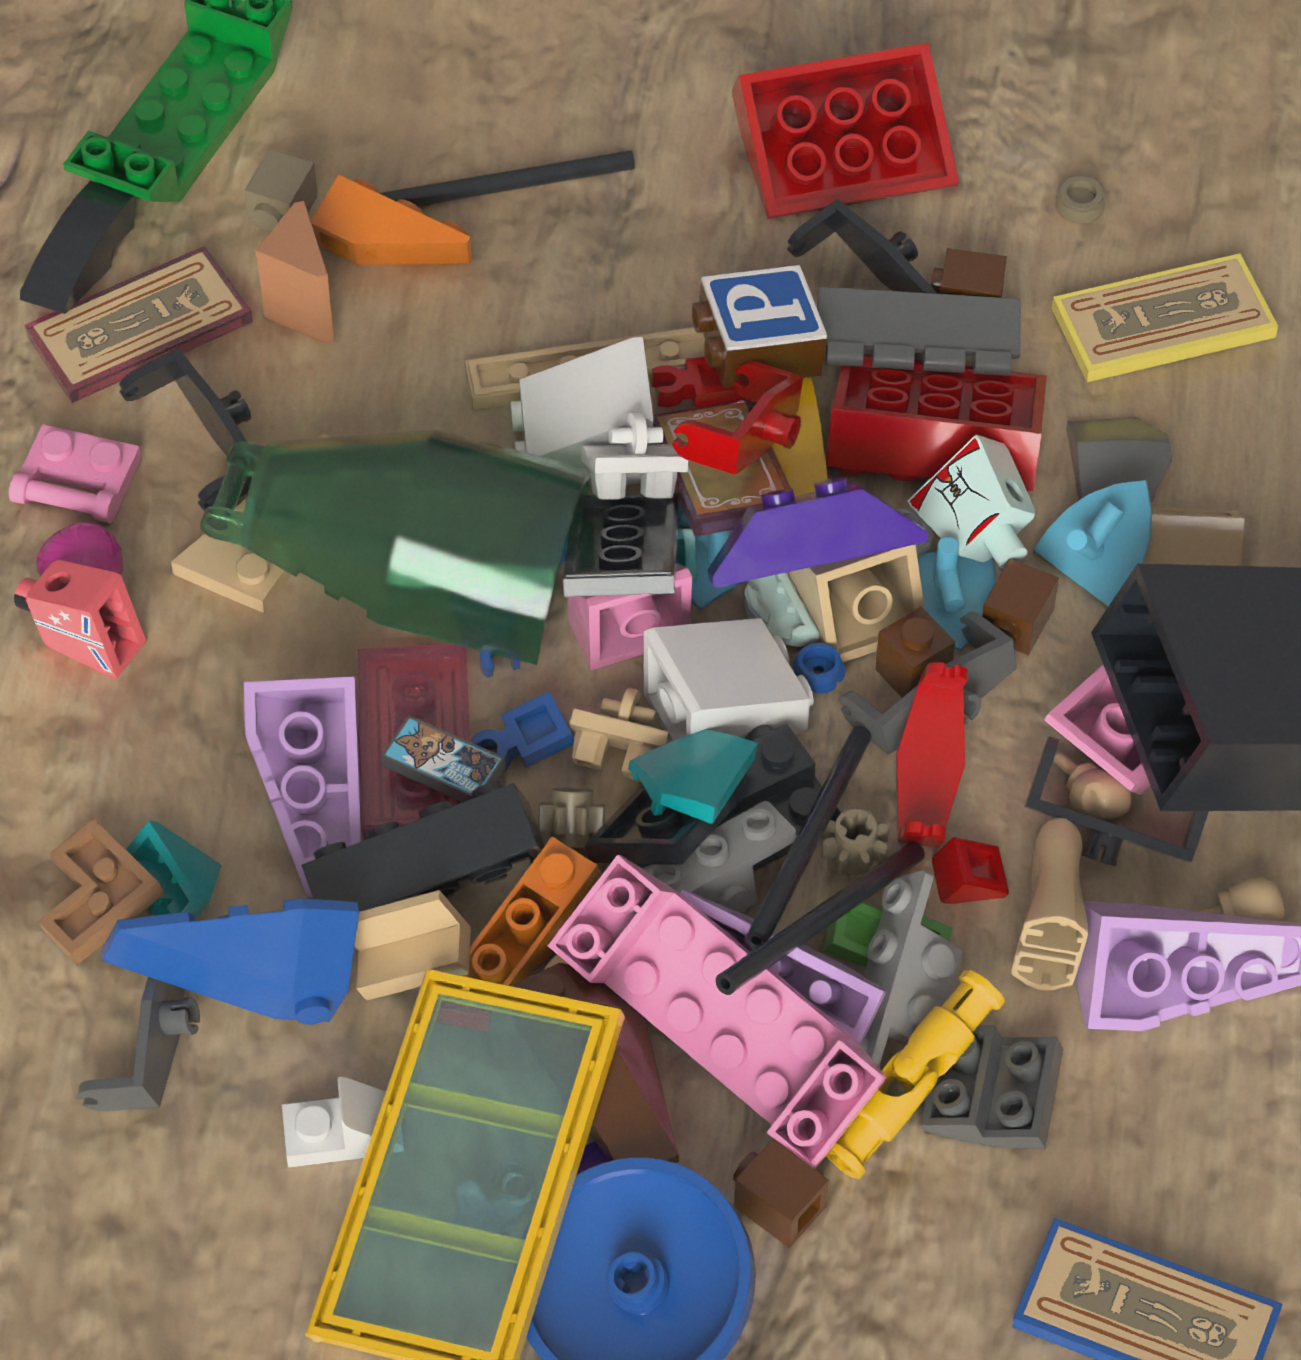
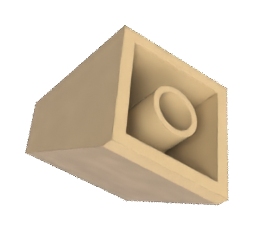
(860, 597)

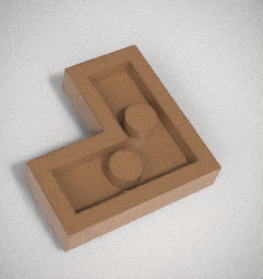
(109, 890)

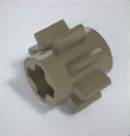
(571, 816)
(855, 841)

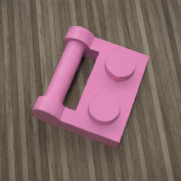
(78, 462)

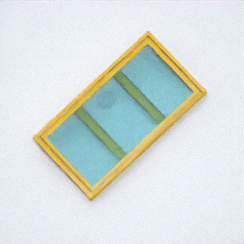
(466, 1173)

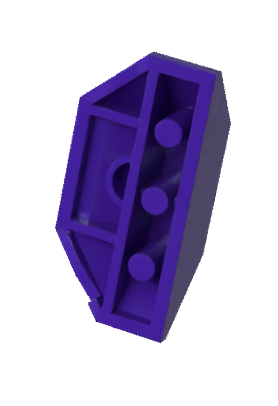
(810, 531)

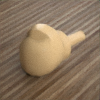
(1094, 790)
(1251, 898)

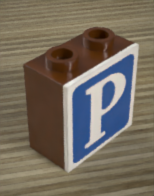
(760, 319)

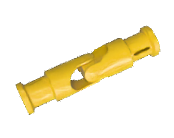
(929, 1054)

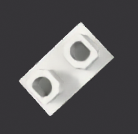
(655, 462)

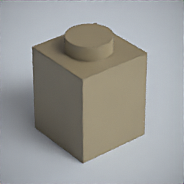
(278, 185)

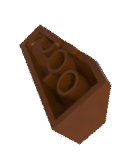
(632, 1105)

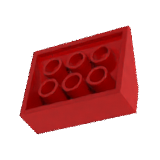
(845, 130)
(920, 419)

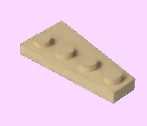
(231, 570)

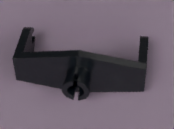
(885, 258)
(216, 414)
(1104, 832)

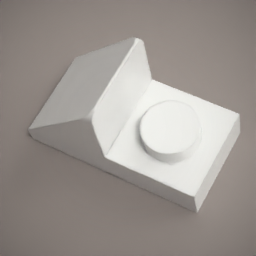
(331, 1127)

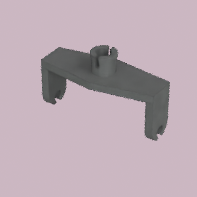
(987, 667)
(161, 1021)

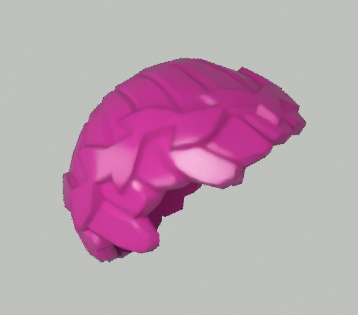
(84, 545)

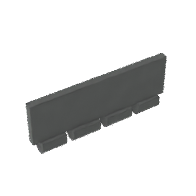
(910, 323)

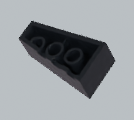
(431, 854)

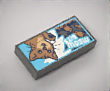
(441, 760)

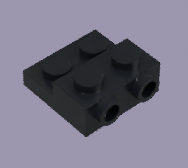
(783, 777)

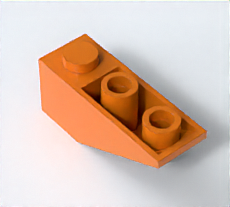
(376, 230)
(532, 915)

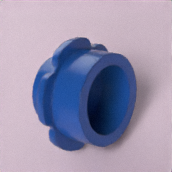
(823, 658)

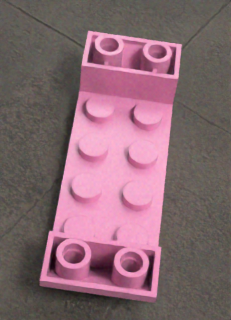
(757, 1042)

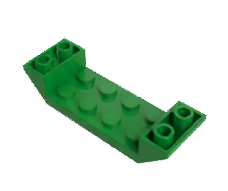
(189, 101)

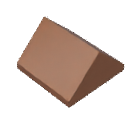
(295, 277)

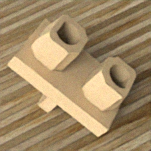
(597, 732)

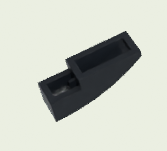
(79, 247)

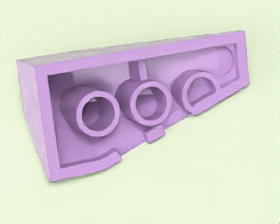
(308, 760)
(1174, 962)

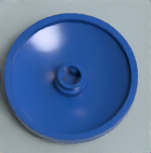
(645, 1268)

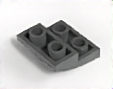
(997, 1092)

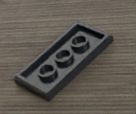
(622, 546)

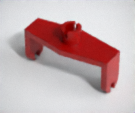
(769, 422)
(931, 756)

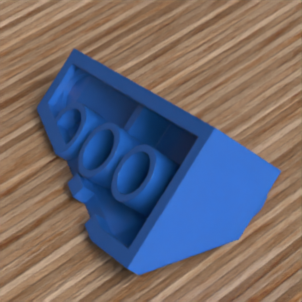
(268, 963)

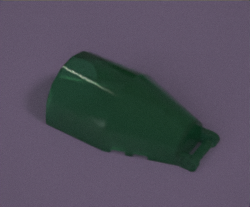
(411, 528)

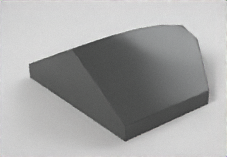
(1116, 453)

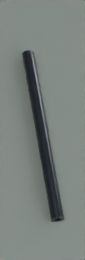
(515, 179)
(808, 838)
(818, 918)

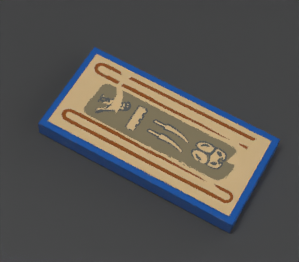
(1136, 1305)

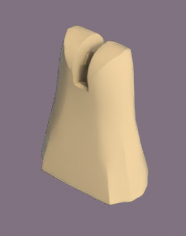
(1056, 915)

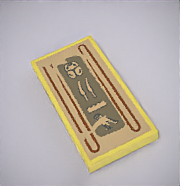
(1164, 317)

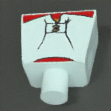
(978, 502)

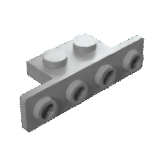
(725, 860)
(908, 963)

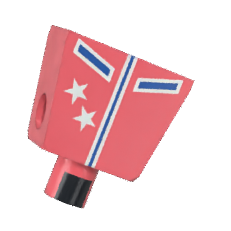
(84, 615)

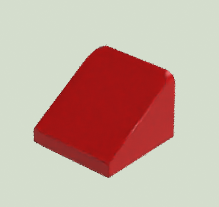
(969, 872)

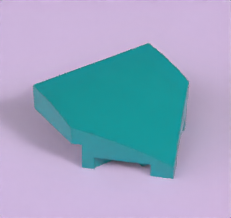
(694, 772)

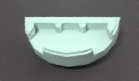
(781, 609)

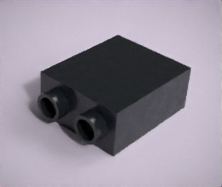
(1210, 682)

